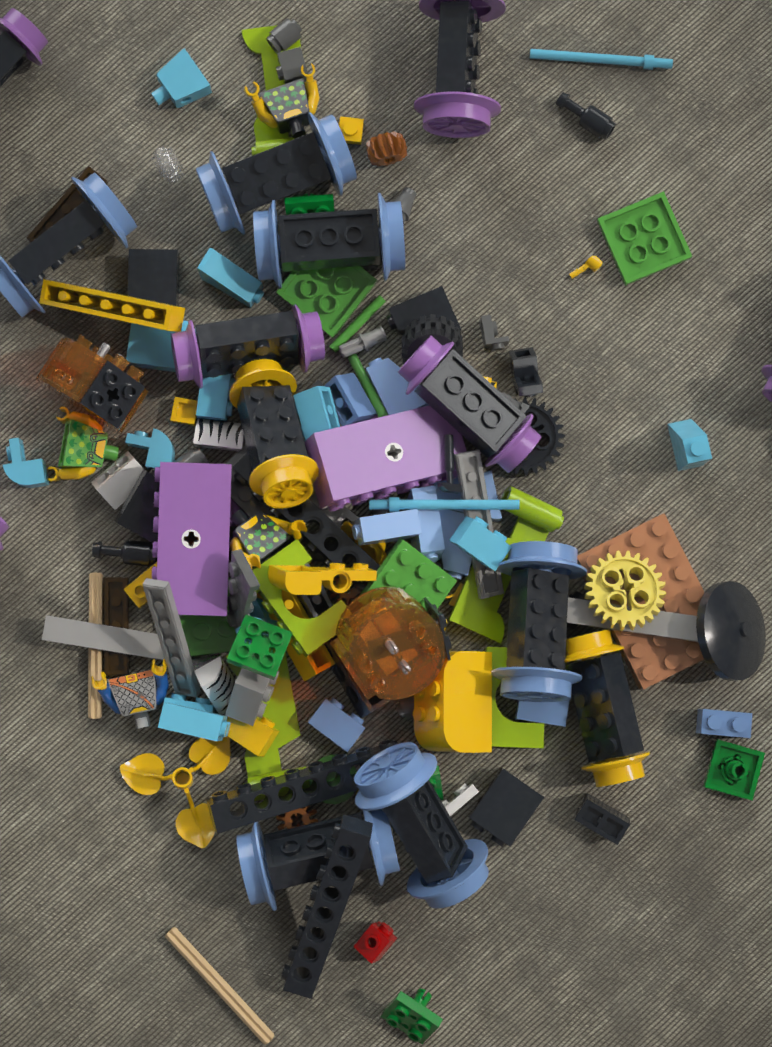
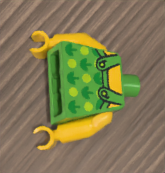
(82, 447)

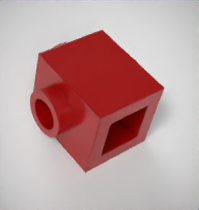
(375, 941)

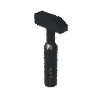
(449, 487)

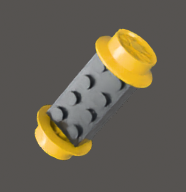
(273, 434)
(605, 710)

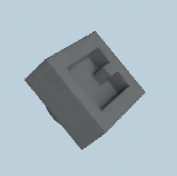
(488, 331)

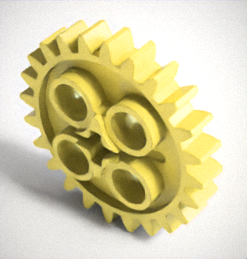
(647, 588)

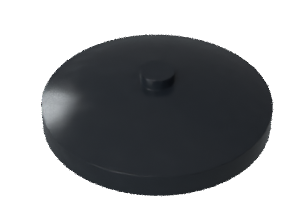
(731, 631)

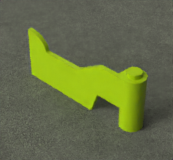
(256, 41)
(533, 524)
(283, 713)

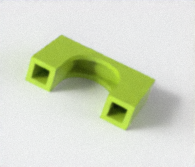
(307, 633)
(504, 731)

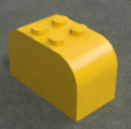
(457, 706)

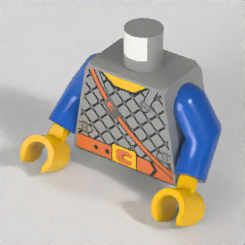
(135, 693)

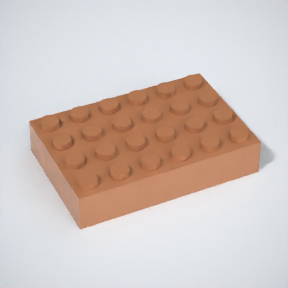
(651, 656)

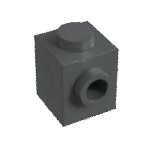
(290, 65)

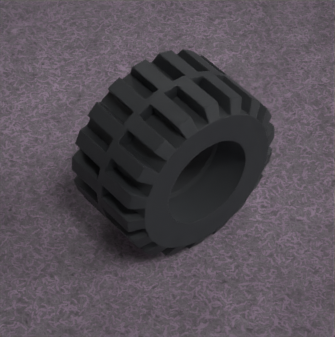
(421, 330)

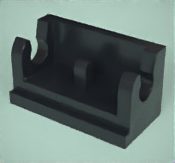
(602, 819)

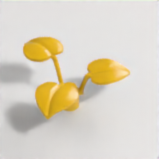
(145, 776)

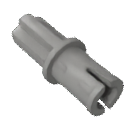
(363, 341)

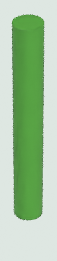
(357, 323)
(367, 385)

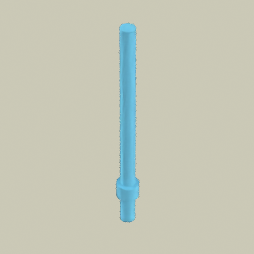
(646, 62)
(395, 504)

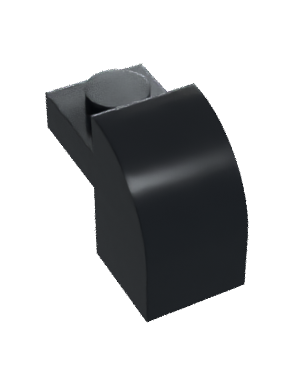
(525, 372)

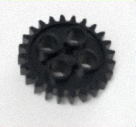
(541, 455)

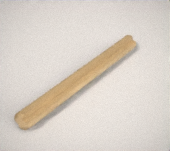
(95, 656)
(219, 985)

